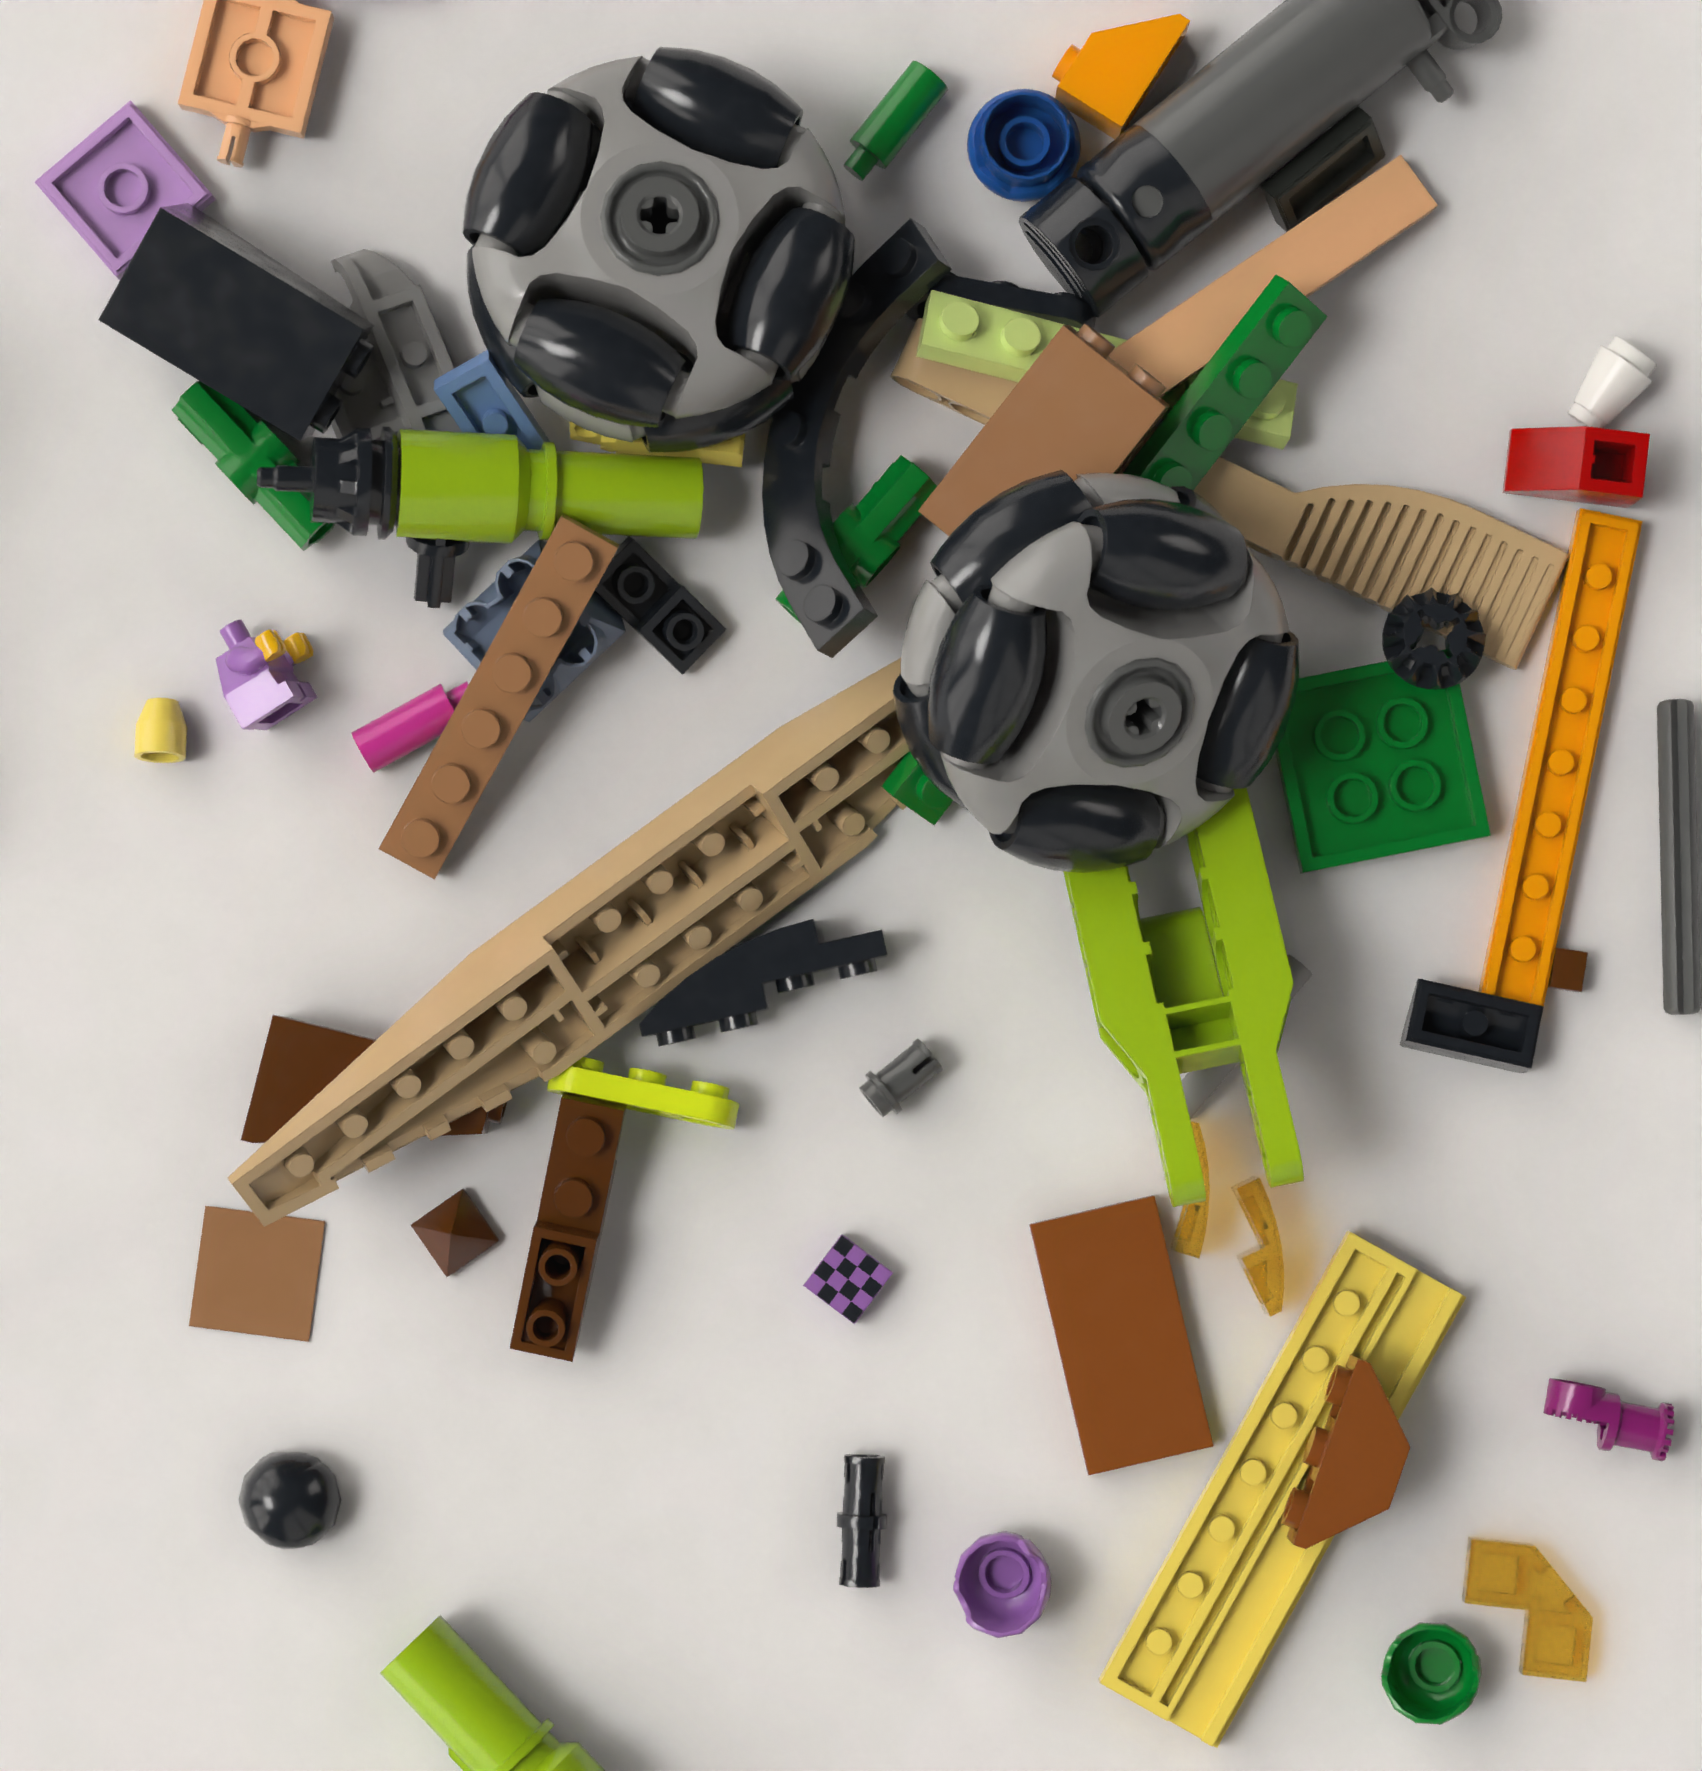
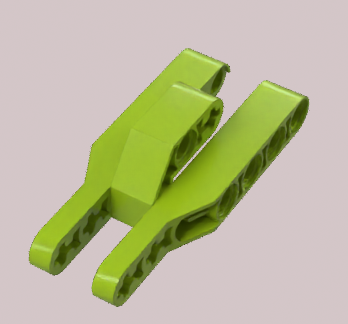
(1164, 1001)

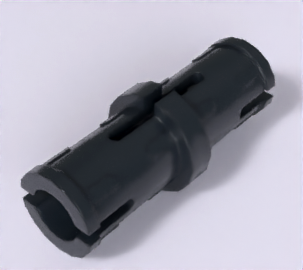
(861, 1520)

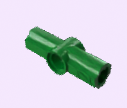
(241, 449)
(874, 527)

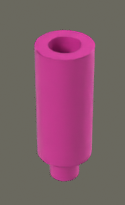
(407, 726)

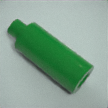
(895, 119)

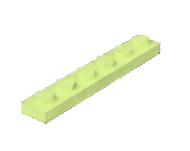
(1009, 342)

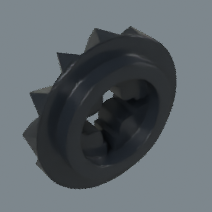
(1428, 666)

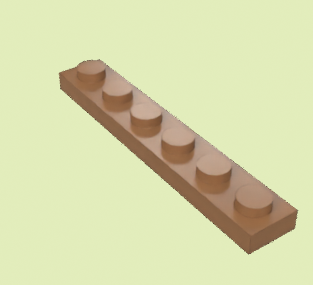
(499, 696)

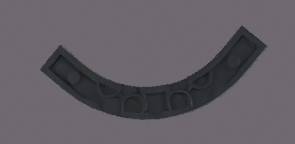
(803, 436)

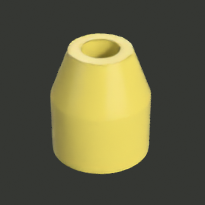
(161, 732)

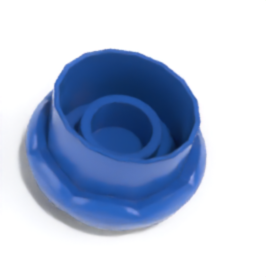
(1023, 144)

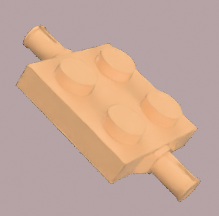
(255, 68)

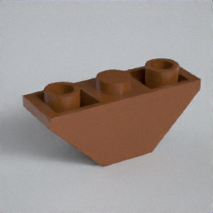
(1351, 1459)

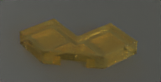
(1555, 1621)

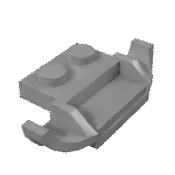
(406, 357)

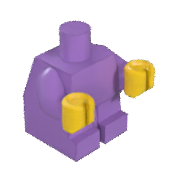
(260, 676)

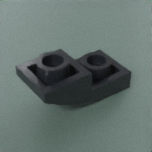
(658, 606)

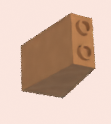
(1065, 414)

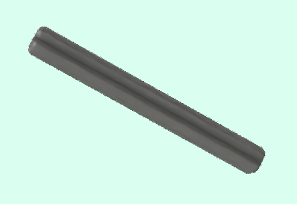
(1678, 857)

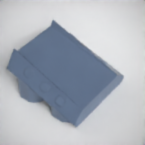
(480, 620)

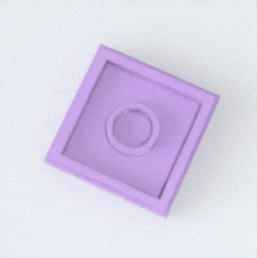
(118, 183)

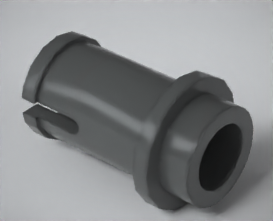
(900, 1078)

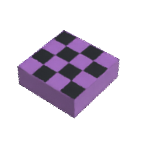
(848, 1278)

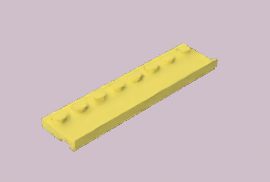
(1231, 1566)

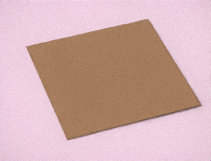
(256, 1275)

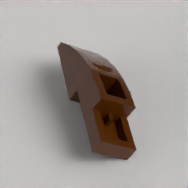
(568, 1226)

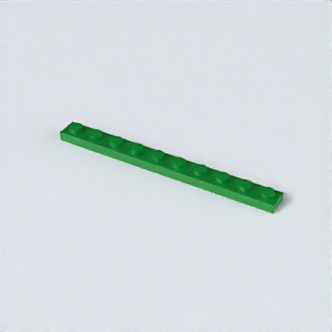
(1188, 440)

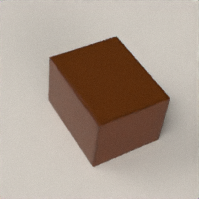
(1568, 970)

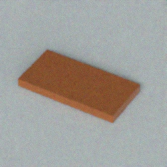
(1121, 1335)

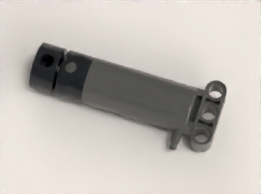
(1234, 131)

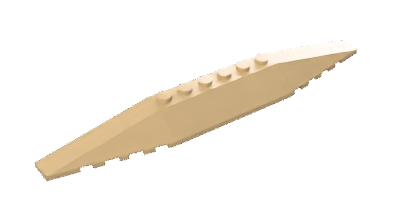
(601, 946)

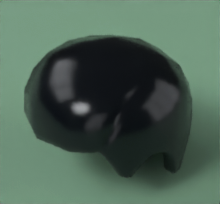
(289, 1499)

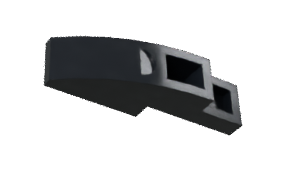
(733, 983)

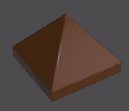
(455, 1232)

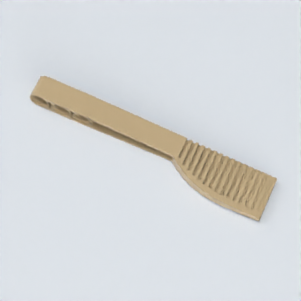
(1354, 536)

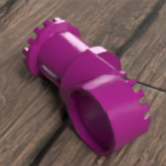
(1617, 1421)

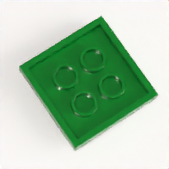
(1377, 768)

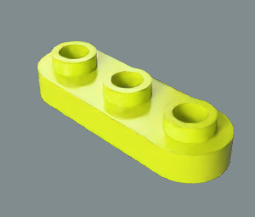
(647, 1093)

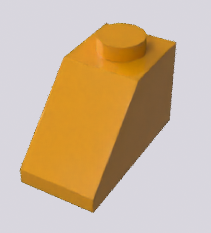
(1117, 71)

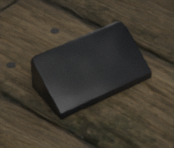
(1472, 1026)

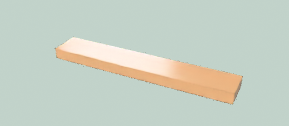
(1305, 256)

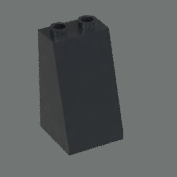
(238, 321)

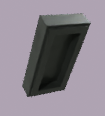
(1323, 169)

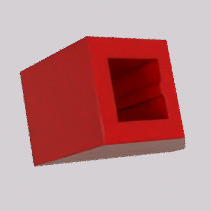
(1577, 464)

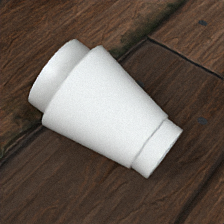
(1611, 383)

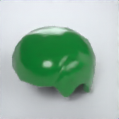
(1431, 1673)

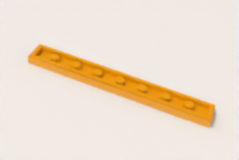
(1560, 757)

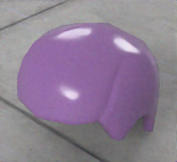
(1002, 1584)

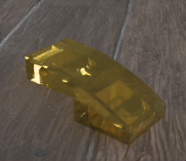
(1193, 1217)
(1263, 1262)

